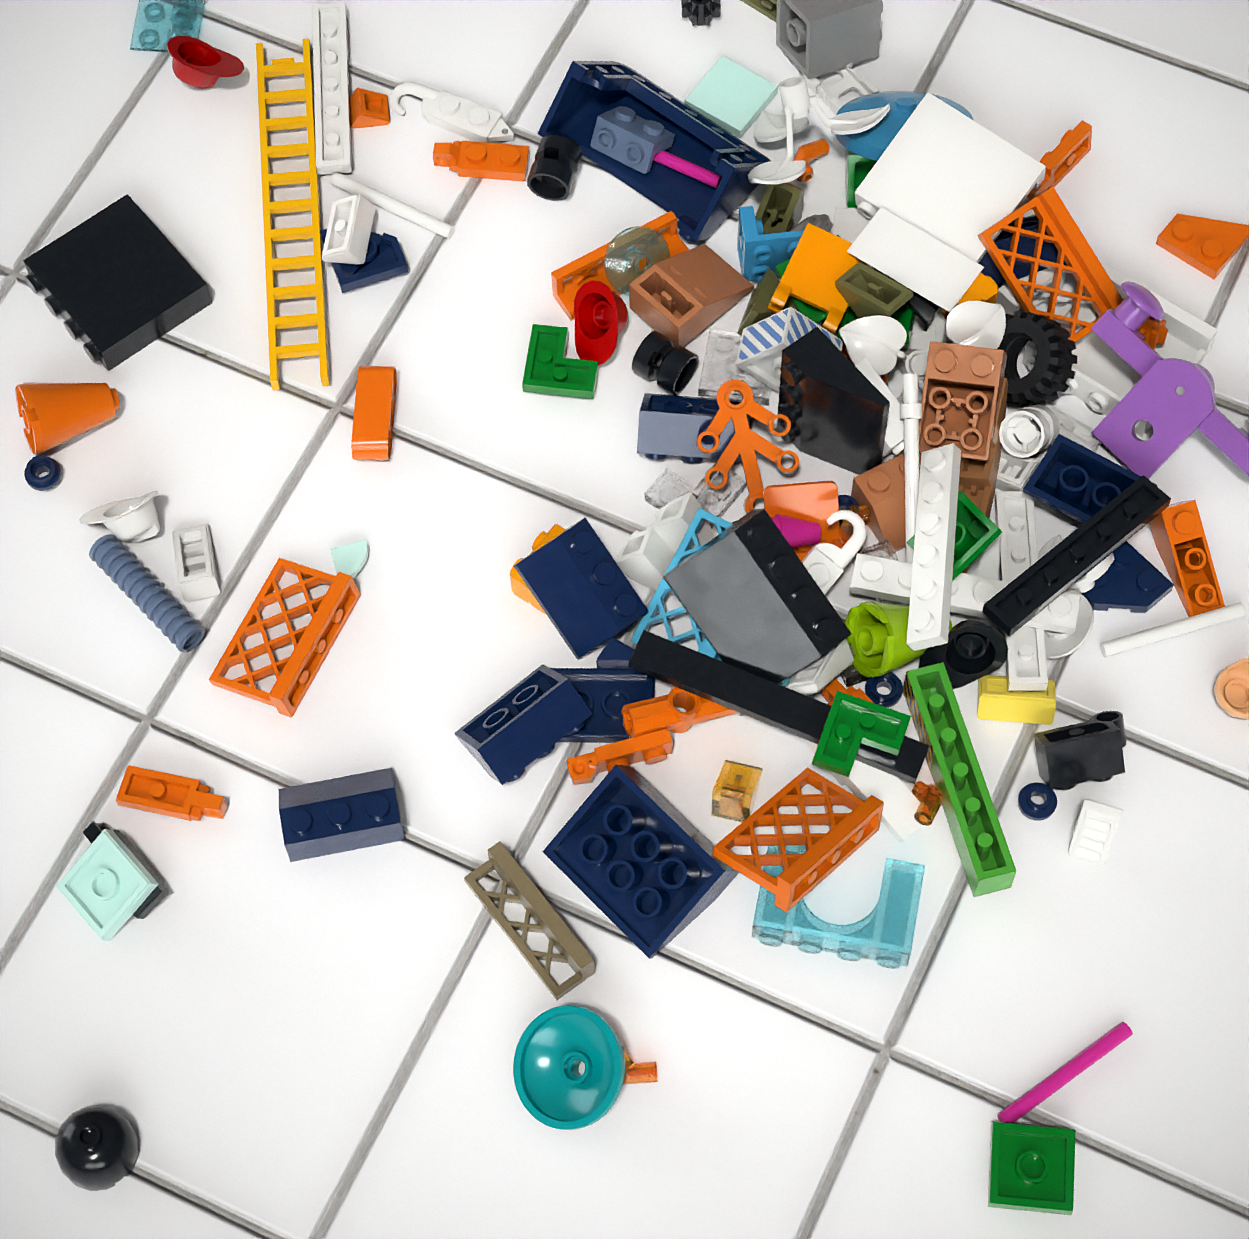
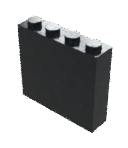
(116, 283)

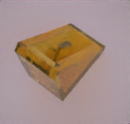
(735, 791)

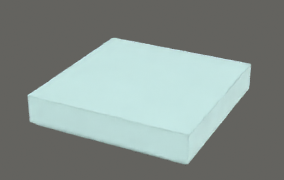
(732, 96)
(107, 885)

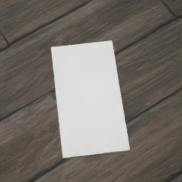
(915, 259)

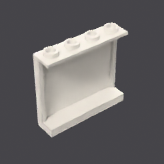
(949, 177)
(1102, 374)

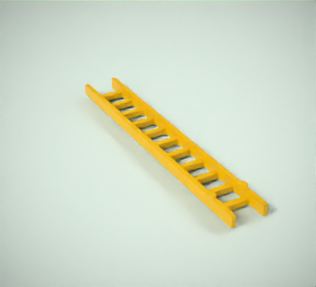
(288, 67)

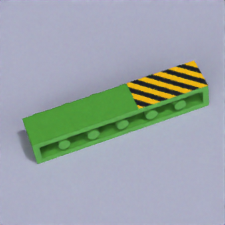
(960, 779)

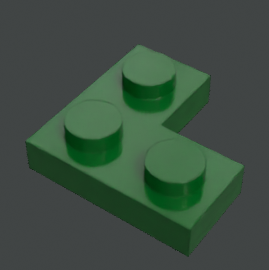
(552, 373)
(857, 722)

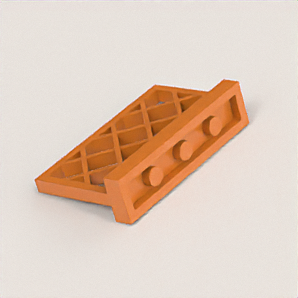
(1071, 248)
(308, 653)
(829, 849)

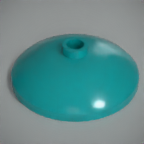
(549, 1064)

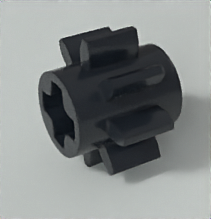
(700, 11)

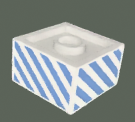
(763, 344)

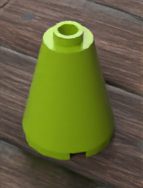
(880, 637)

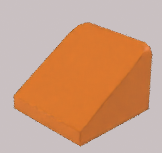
(368, 109)

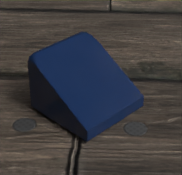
(615, 655)

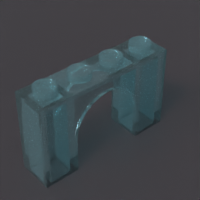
(881, 936)

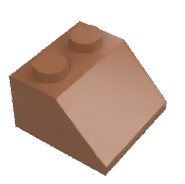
(884, 494)

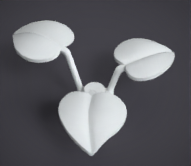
(796, 106)
(882, 337)

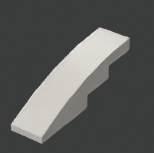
(897, 798)

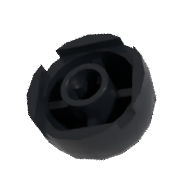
(96, 1147)

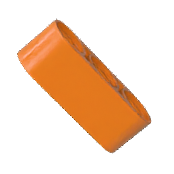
(374, 413)

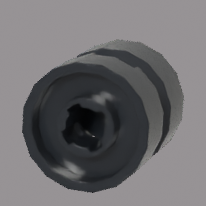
(554, 167)
(661, 361)

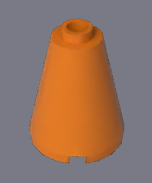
(63, 411)

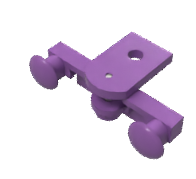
(1170, 395)

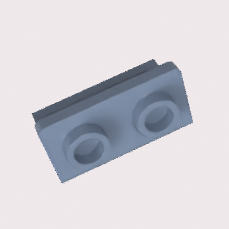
(630, 138)

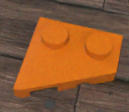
(1203, 242)

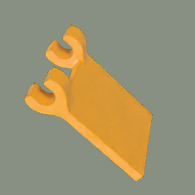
(813, 272)

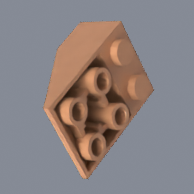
(687, 293)
(961, 398)

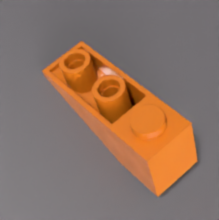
(1187, 557)

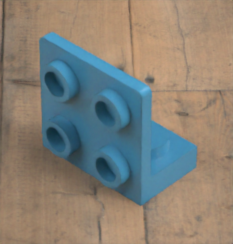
(760, 250)

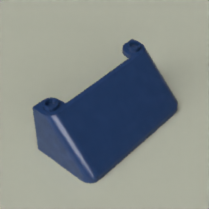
(603, 85)

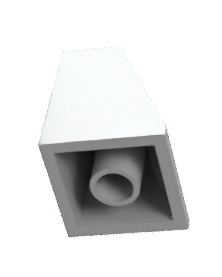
(828, 33)

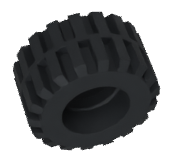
(1052, 361)

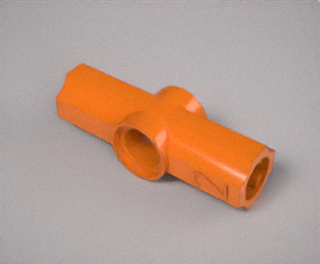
(660, 713)

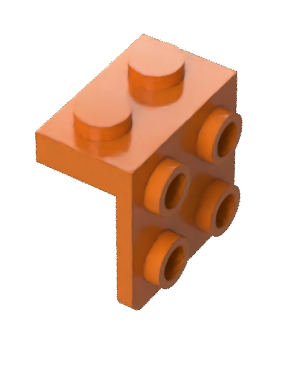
(808, 502)

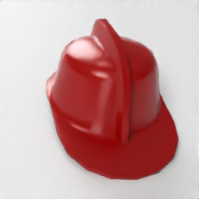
(200, 63)
(598, 321)

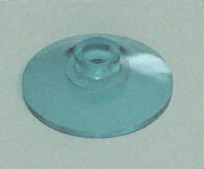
(627, 250)

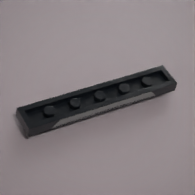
(1076, 555)

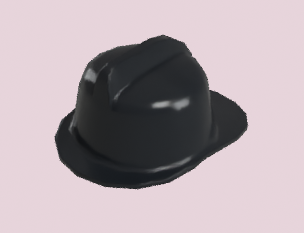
(970, 653)

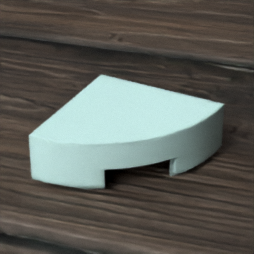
(350, 557)

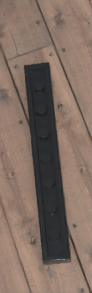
(759, 699)

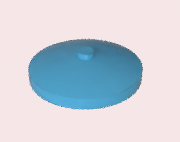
(875, 140)

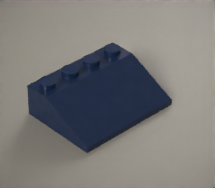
(639, 860)

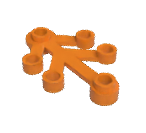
(744, 440)

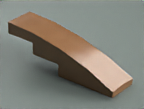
(979, 477)

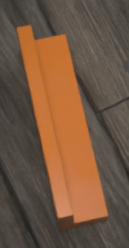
(586, 268)

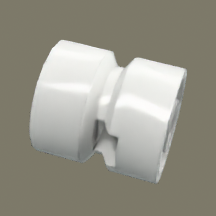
(1029, 430)

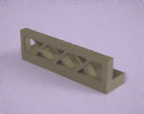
(542, 913)

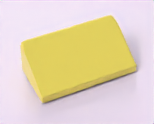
(999, 704)

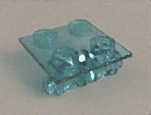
(163, 19)

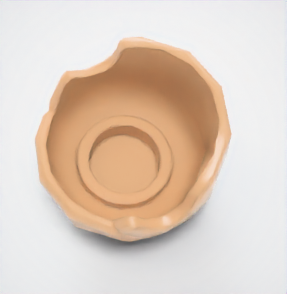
(1233, 689)

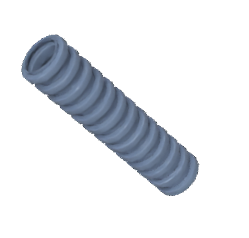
(146, 593)

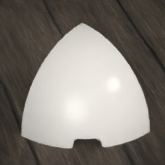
(650, 552)

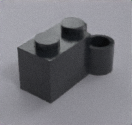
(1082, 751)

